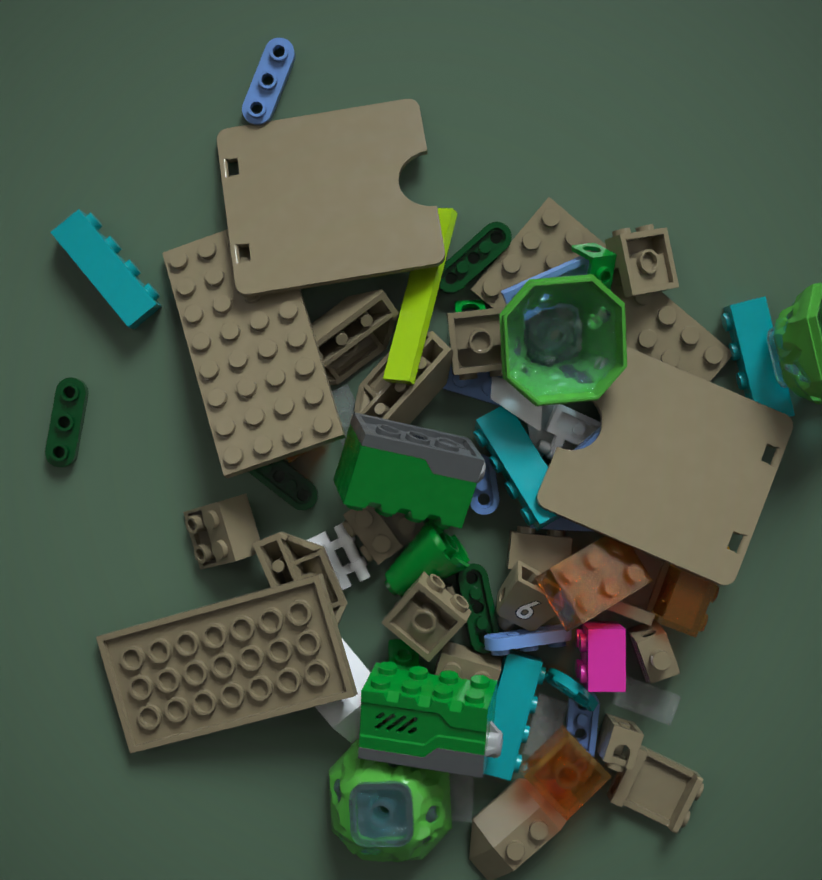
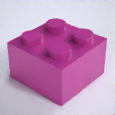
(602, 656)

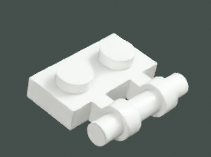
(568, 426)
(344, 540)

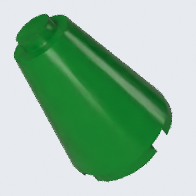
(428, 552)

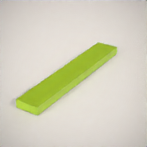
(417, 313)

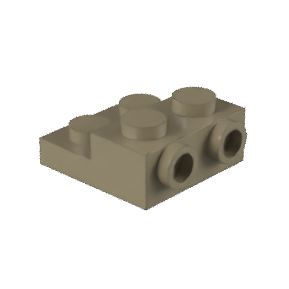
(643, 260)
(475, 342)
(380, 534)
(427, 616)

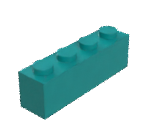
(106, 268)
(748, 328)
(517, 460)
(514, 703)

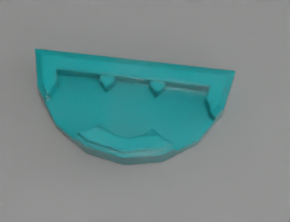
(571, 688)

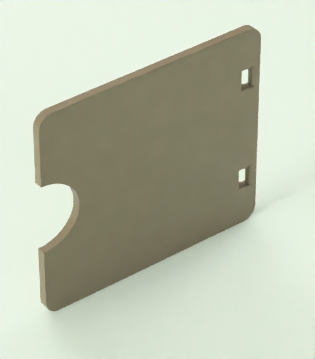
(326, 198)
(671, 468)

